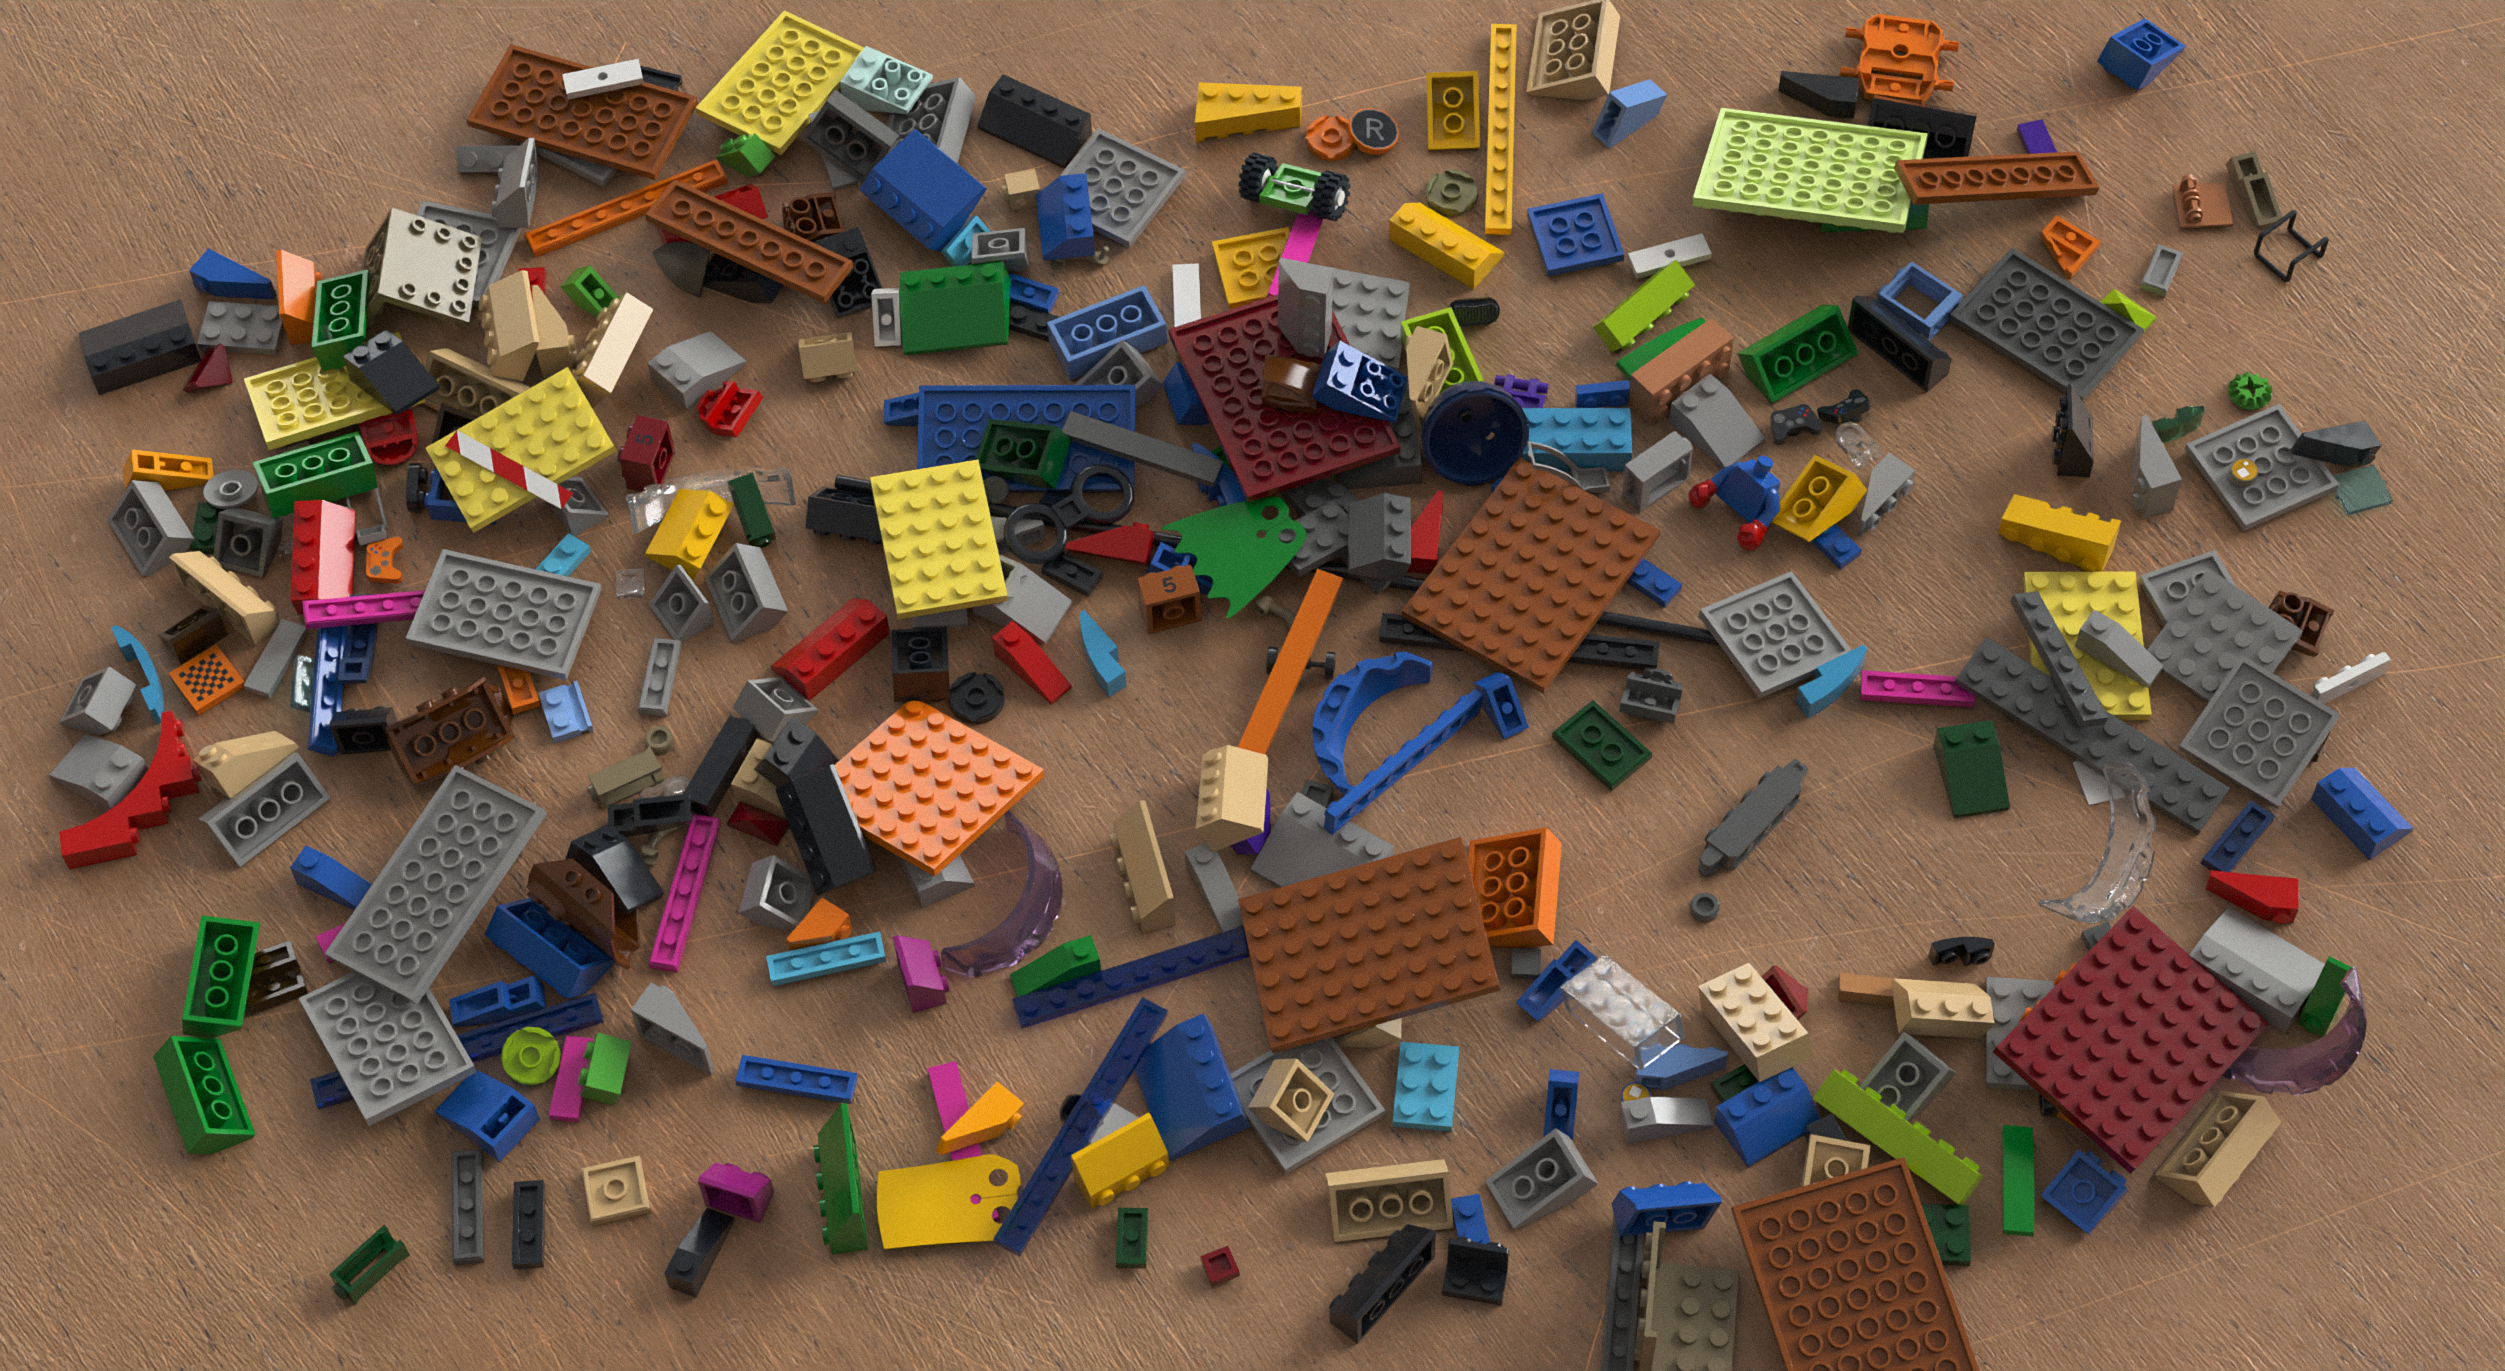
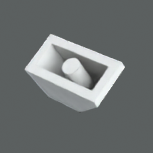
(886, 317)

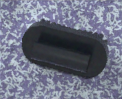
(1475, 310)

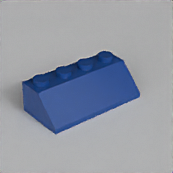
(548, 947)

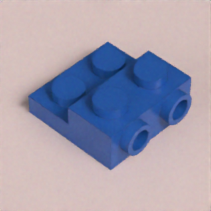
(2085, 1191)

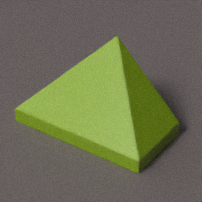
(2128, 309)

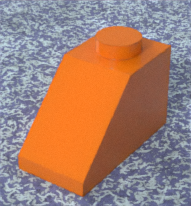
(820, 926)

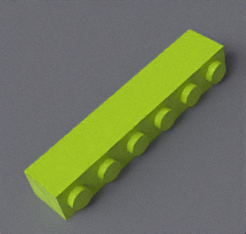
(1898, 1137)

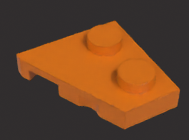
(2068, 245)

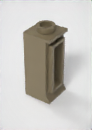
(625, 779)

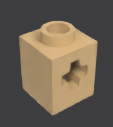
(1021, 189)

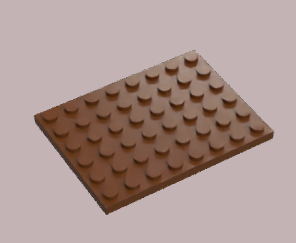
(1531, 574)
(1368, 945)
(1854, 1276)

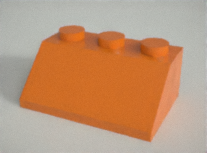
(297, 295)

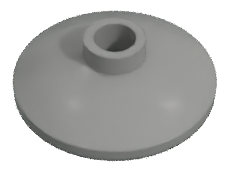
(230, 489)

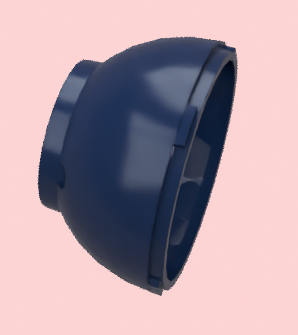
(1459, 445)

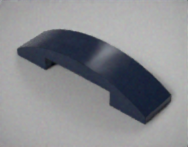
(358, 653)

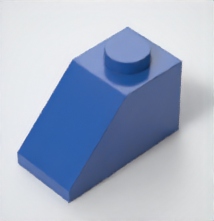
(1502, 704)
(1561, 1102)

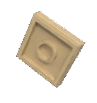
(615, 1190)

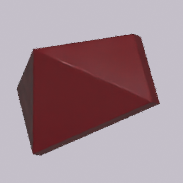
(211, 370)
(758, 823)
(1788, 990)

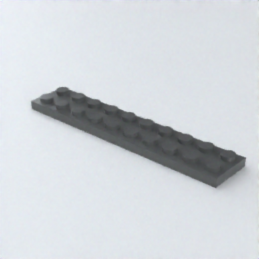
(2037, 704)

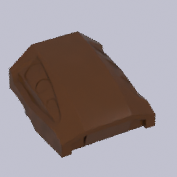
(813, 216)
(1289, 384)
(2305, 614)

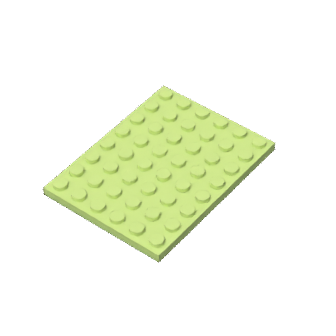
(1808, 170)

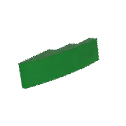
(1653, 348)
(2017, 1180)

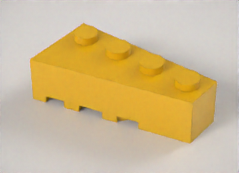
(1245, 108)
(2060, 532)

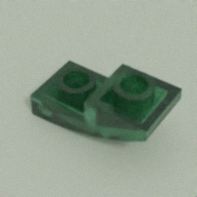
(2184, 422)

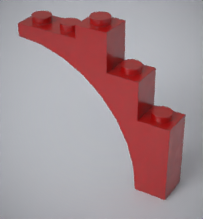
(146, 806)

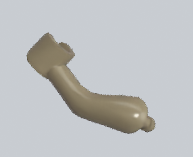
(1099, 258)
(1266, 604)
(650, 854)

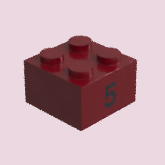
(646, 453)

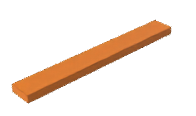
(618, 210)
(1291, 662)

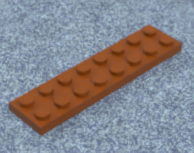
(1996, 177)
(749, 241)

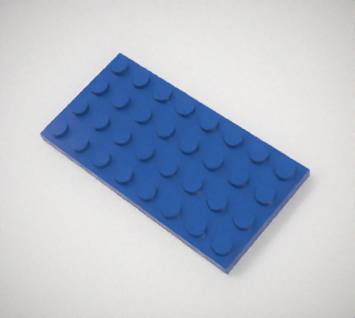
(956, 417)

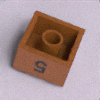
(1169, 599)

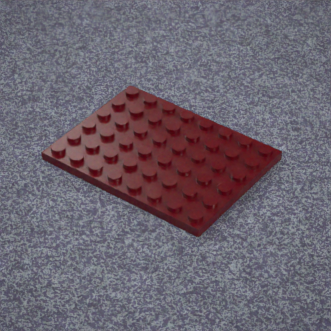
(1264, 444)
(2131, 1039)

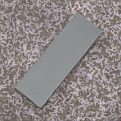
(275, 658)
(660, 677)

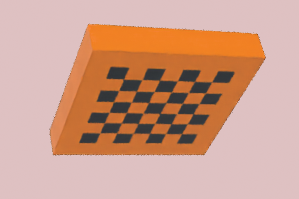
(207, 679)

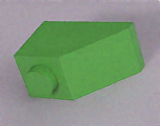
(588, 290)

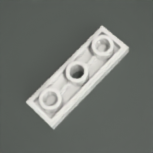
(603, 79)
(1685, 251)
(2351, 678)

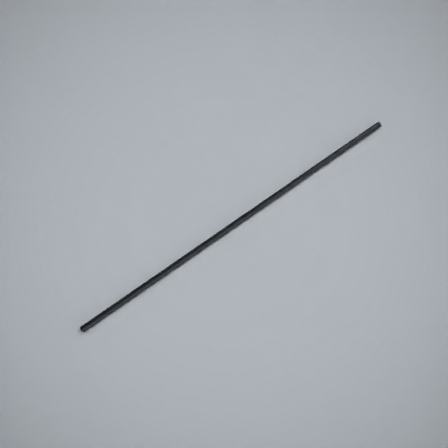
(1408, 583)

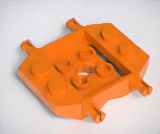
(1918, 39)

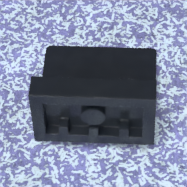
(1476, 1271)

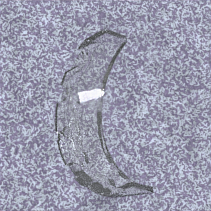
(652, 504)
(2126, 856)

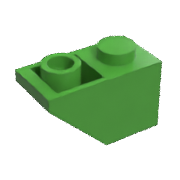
(745, 154)

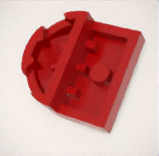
(728, 408)
(391, 438)

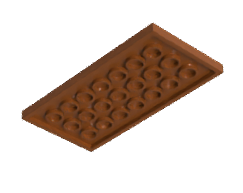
(616, 128)

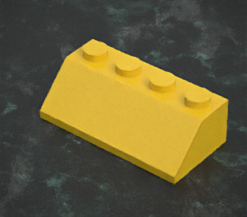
(1443, 243)

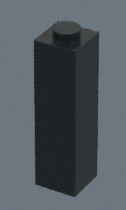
(720, 765)

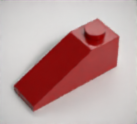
(1426, 536)
(1121, 543)
(1029, 662)
(2261, 895)

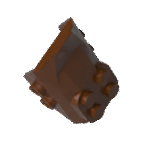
(451, 732)
(585, 903)

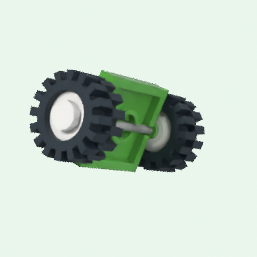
(1294, 187)

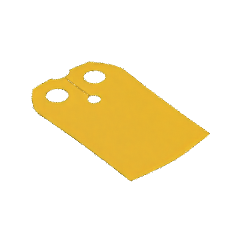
(934, 1202)

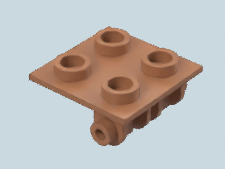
(2202, 203)

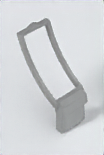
(1589, 479)
(373, 533)

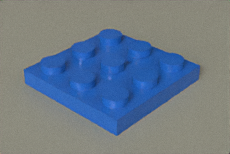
(1575, 234)

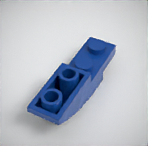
(1226, 488)

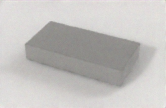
(2161, 270)

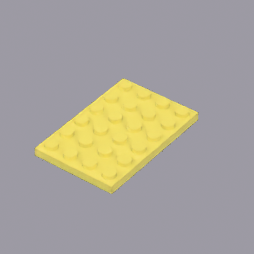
(780, 82)
(308, 402)
(542, 429)
(938, 539)
(2070, 602)

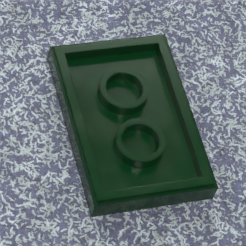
(1602, 745)

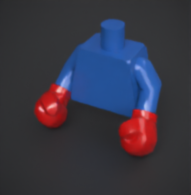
(1748, 491)

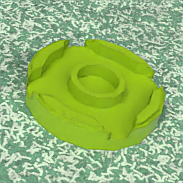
(531, 1056)

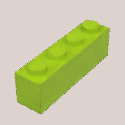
(1643, 306)

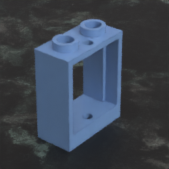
(1930, 286)

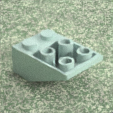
(883, 83)

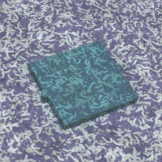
(2362, 490)

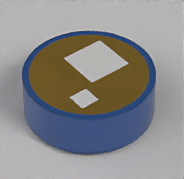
(1634, 1091)

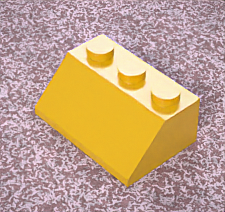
(689, 530)
(1120, 1161)

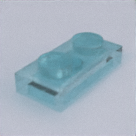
(302, 683)

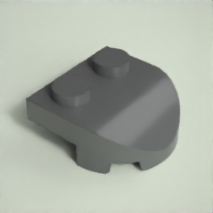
(1652, 695)

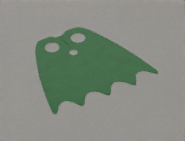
(1232, 552)

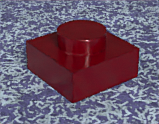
(1219, 1266)

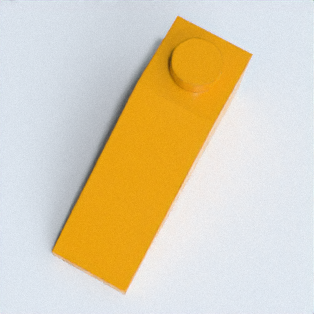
(169, 470)
(984, 1120)

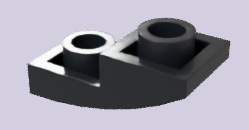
(1970, 950)

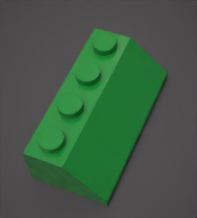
(339, 317)
(1798, 352)
(316, 472)
(220, 976)
(203, 1094)

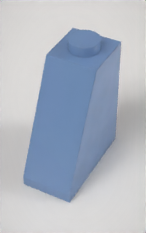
(1628, 111)

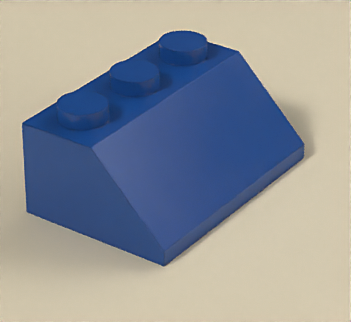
(1065, 218)
(2360, 811)
(1766, 1116)
(1679, 1206)

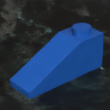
(227, 278)
(329, 878)

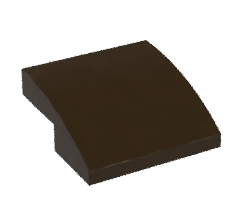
(275, 977)

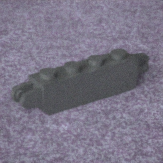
(1752, 819)

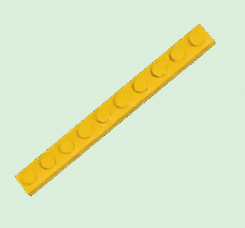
(1501, 129)

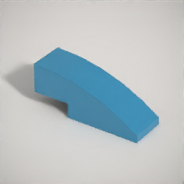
(1101, 656)
(1830, 681)

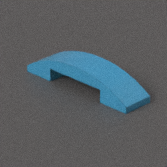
(131, 650)

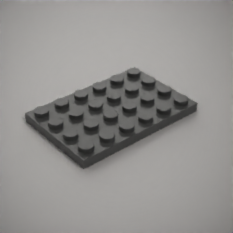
(2046, 324)

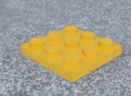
(1249, 264)

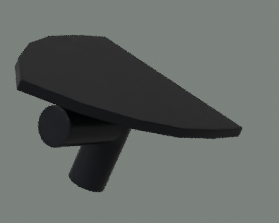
(684, 264)

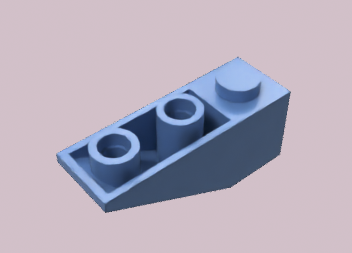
(1680, 1066)

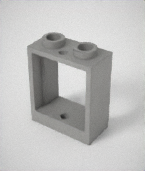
(1657, 471)

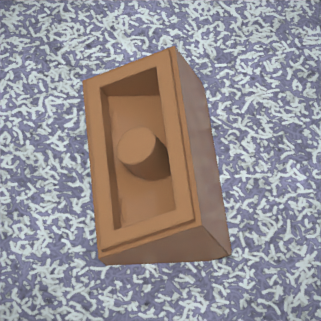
(1865, 989)

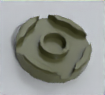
(1451, 193)

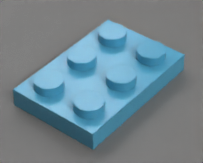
(1426, 1086)

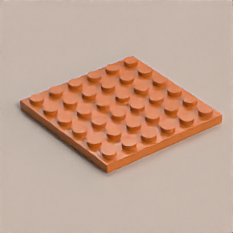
(931, 785)

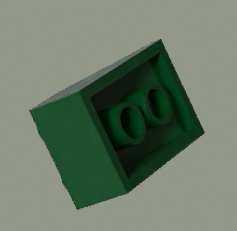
(1023, 452)
(1972, 768)

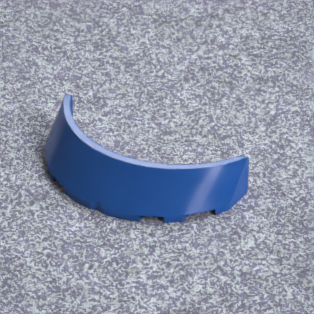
(1350, 696)

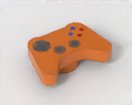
(380, 561)

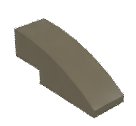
(2254, 189)

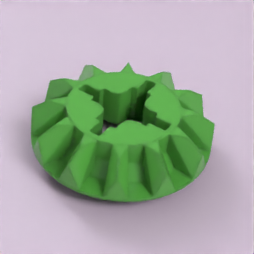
(2243, 398)

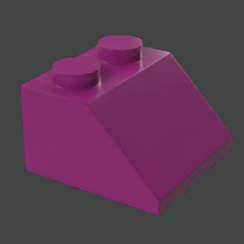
(920, 973)
(736, 1191)

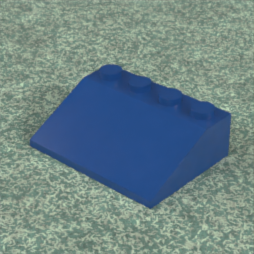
(923, 190)
(1190, 1088)

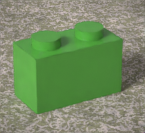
(604, 1068)

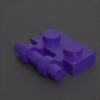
(1525, 399)

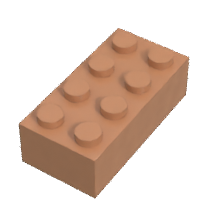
(1678, 369)

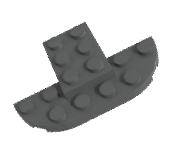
(1325, 518)

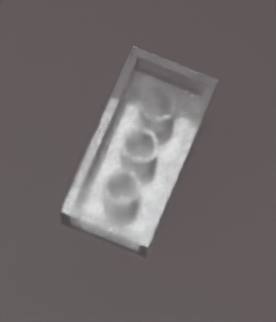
(1622, 1012)

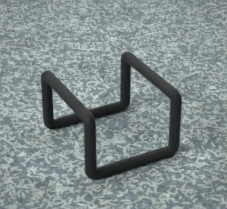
(2311, 248)

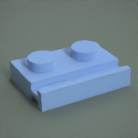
(565, 711)

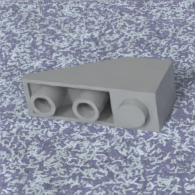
(1887, 484)

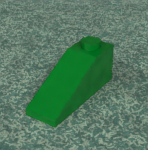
(1057, 966)
(2325, 998)

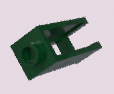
(751, 510)
(361, 1258)

